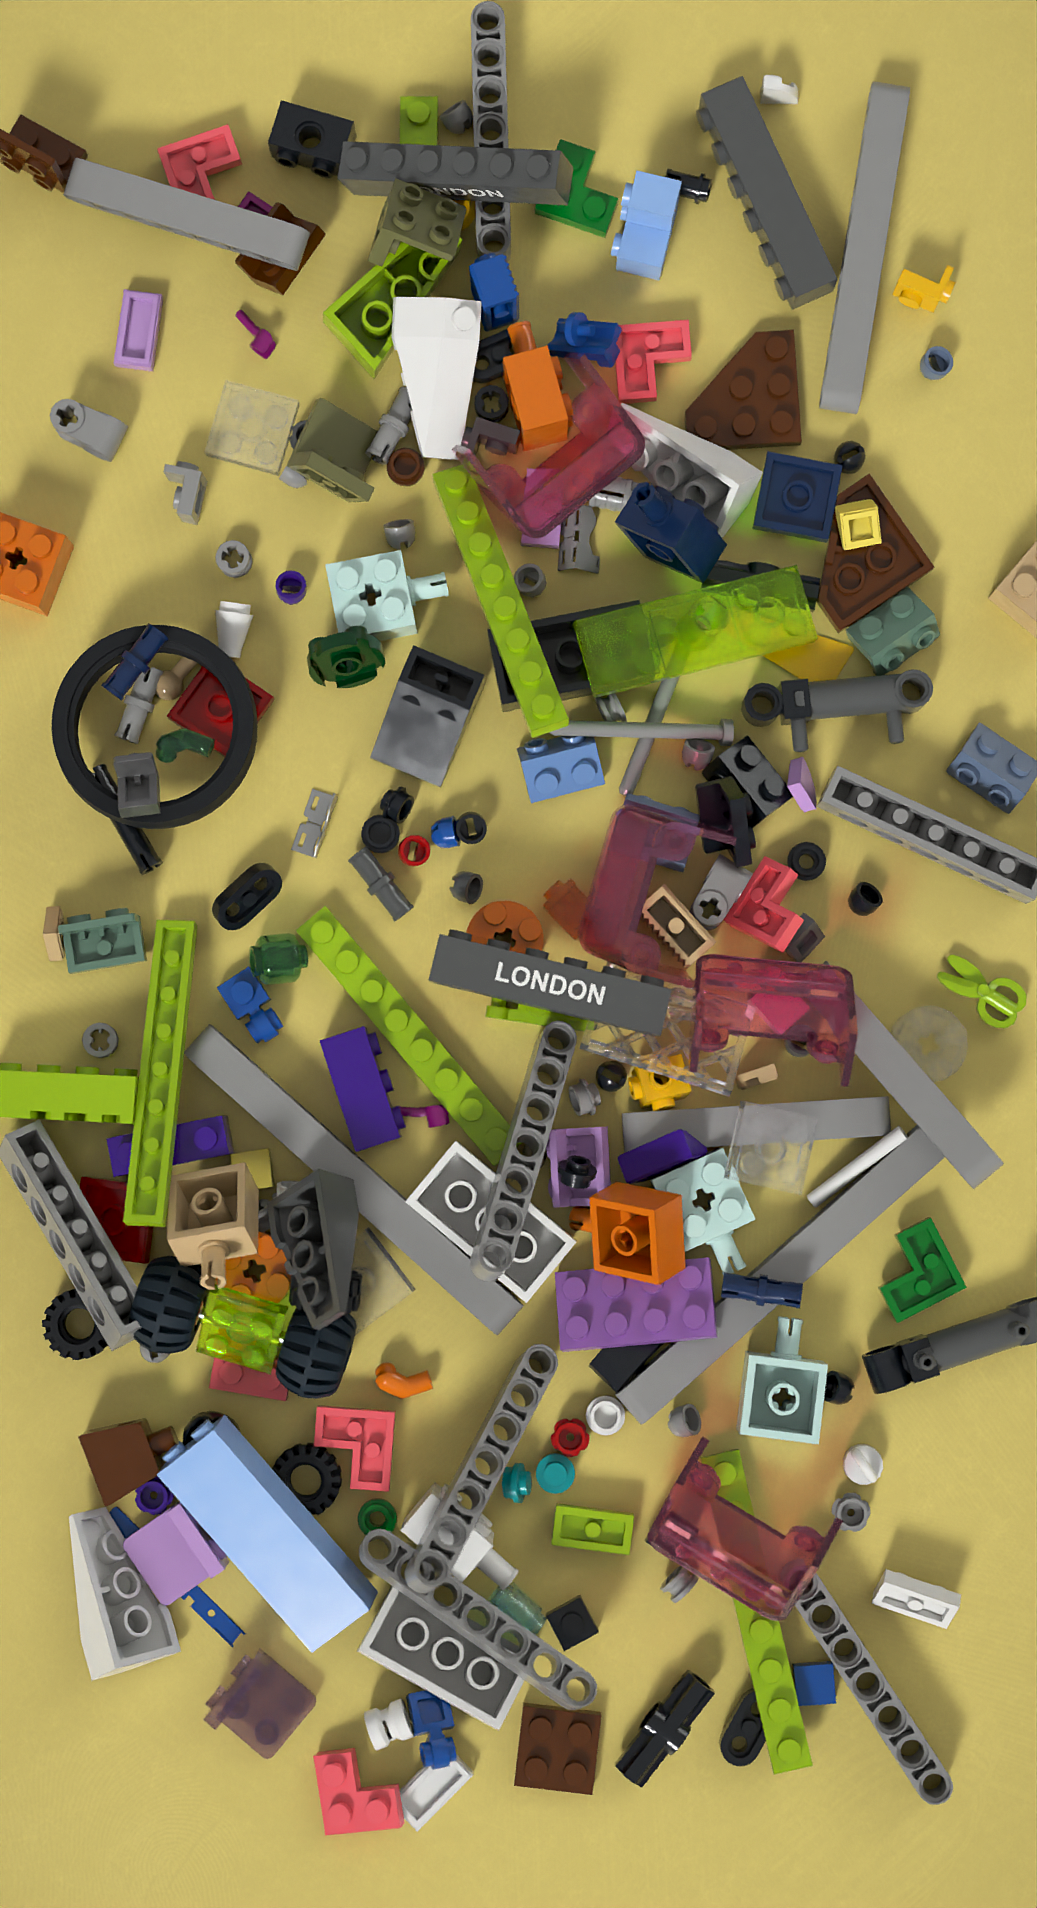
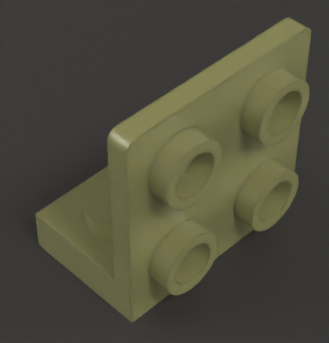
(419, 221)
(334, 452)

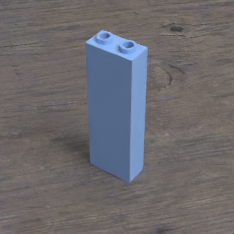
(267, 1532)

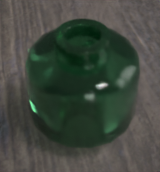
(277, 958)

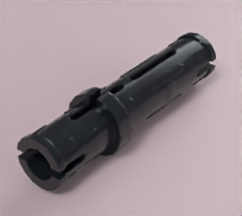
(133, 837)

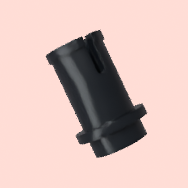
(692, 186)

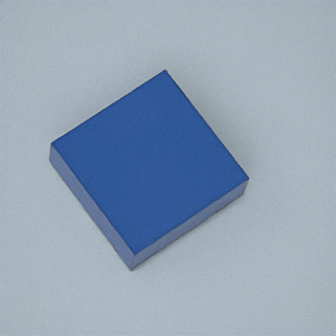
(814, 1683)

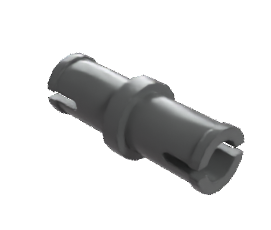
(380, 883)

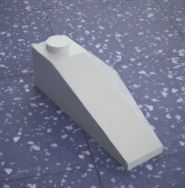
(116, 1608)

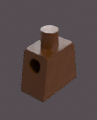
(125, 1456)

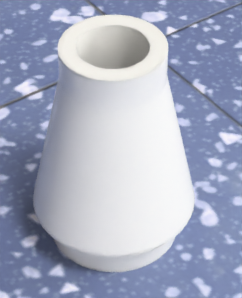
(232, 627)

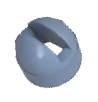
(940, 360)

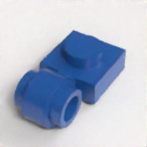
(245, 997)
(431, 1717)

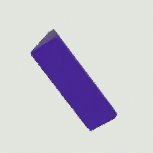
(660, 1156)

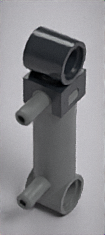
(804, 701)
(929, 1354)

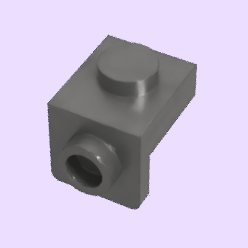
(137, 785)

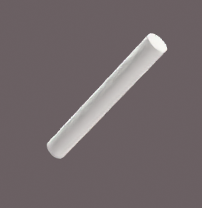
(857, 1166)

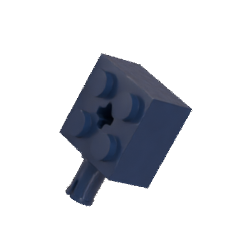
(671, 531)

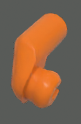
(399, 1385)

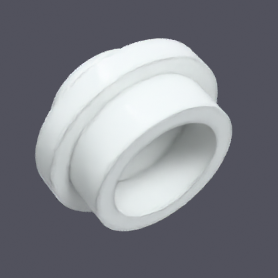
(605, 1415)

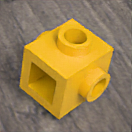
(655, 1095)

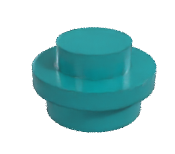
(555, 1473)
(516, 1482)

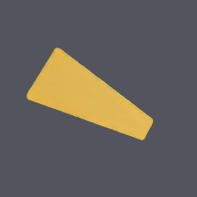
(814, 660)

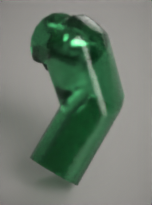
(180, 740)

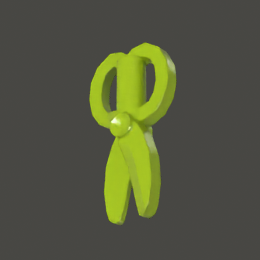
(975, 986)

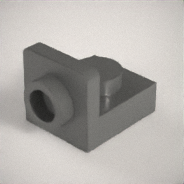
(495, 437)

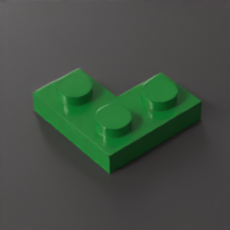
(586, 207)
(932, 1272)

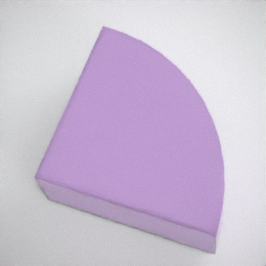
(801, 784)

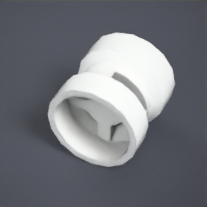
(388, 1724)

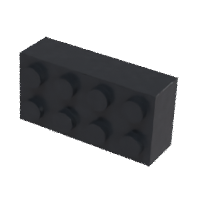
(561, 653)

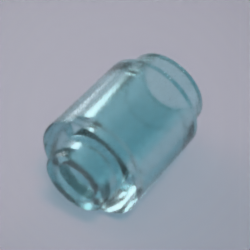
(519, 1607)

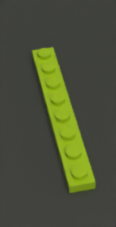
(501, 601)
(407, 1033)
(160, 1074)
(765, 1647)

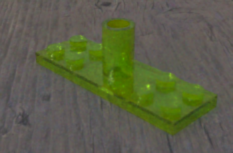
(666, 641)

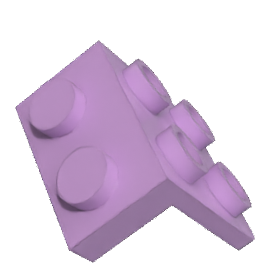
(174, 1554)

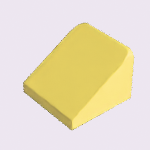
(858, 524)
(258, 1164)

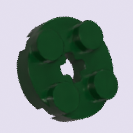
(345, 658)

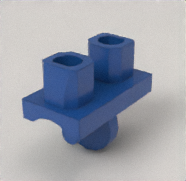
(586, 337)

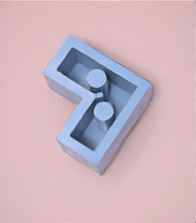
(649, 214)

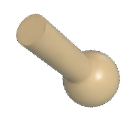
(171, 681)

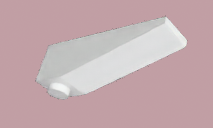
(438, 359)
(695, 469)

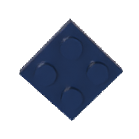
(797, 497)

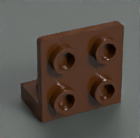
(39, 153)

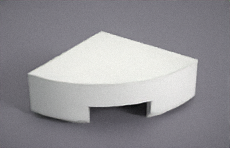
(776, 92)

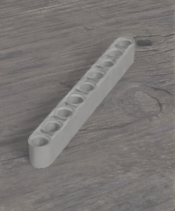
(864, 248)

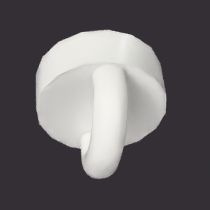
(862, 1464)

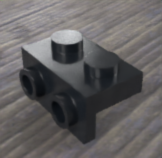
(752, 775)
(727, 808)

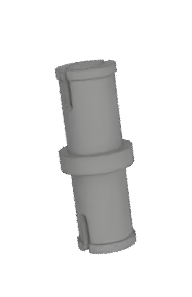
(392, 428)
(138, 705)

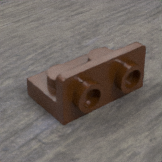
(276, 277)

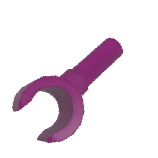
(263, 342)
(436, 1114)

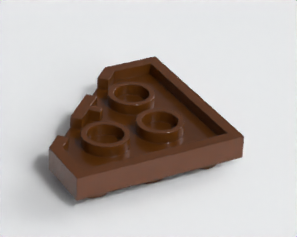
(752, 397)
(868, 576)

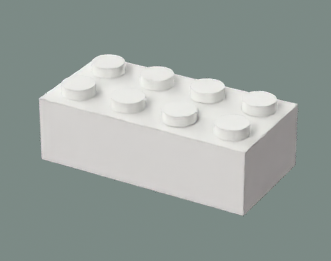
(455, 1201)
(440, 1659)

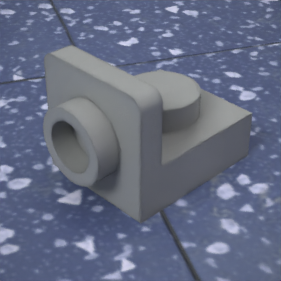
(190, 496)

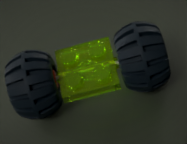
(239, 1329)

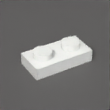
(916, 1598)

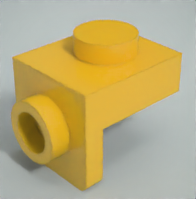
(918, 291)

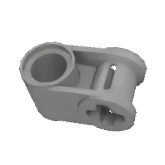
(93, 431)
(721, 888)

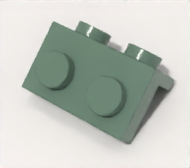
(894, 631)
(103, 941)

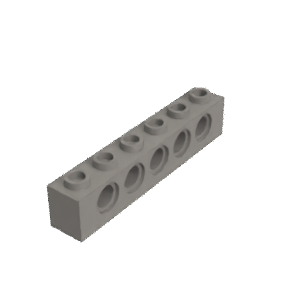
(931, 834)
(72, 1230)

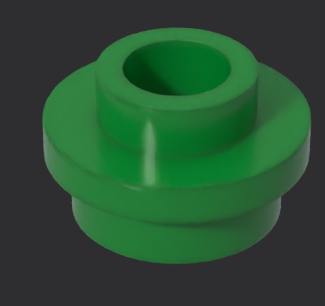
(371, 1506)

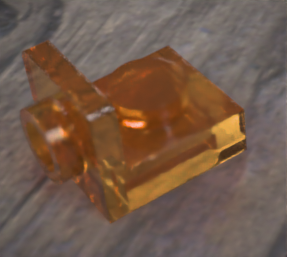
(566, 906)

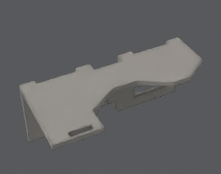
(584, 557)
(317, 816)

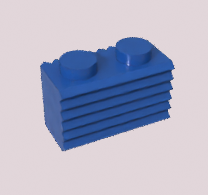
(495, 287)

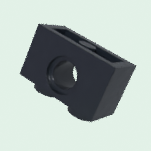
(299, 123)

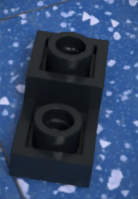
(621, 1364)

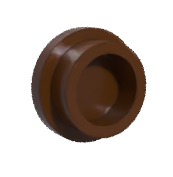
(405, 467)

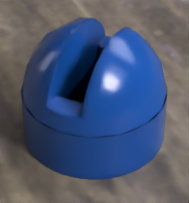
(445, 833)

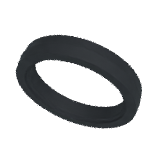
(97, 662)

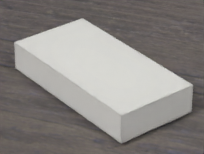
(431, 1790)

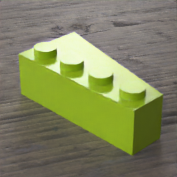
(365, 311)
(68, 1095)

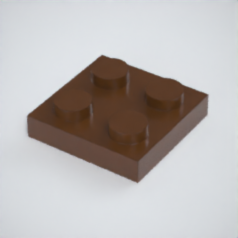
(557, 1748)

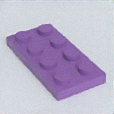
(618, 1311)

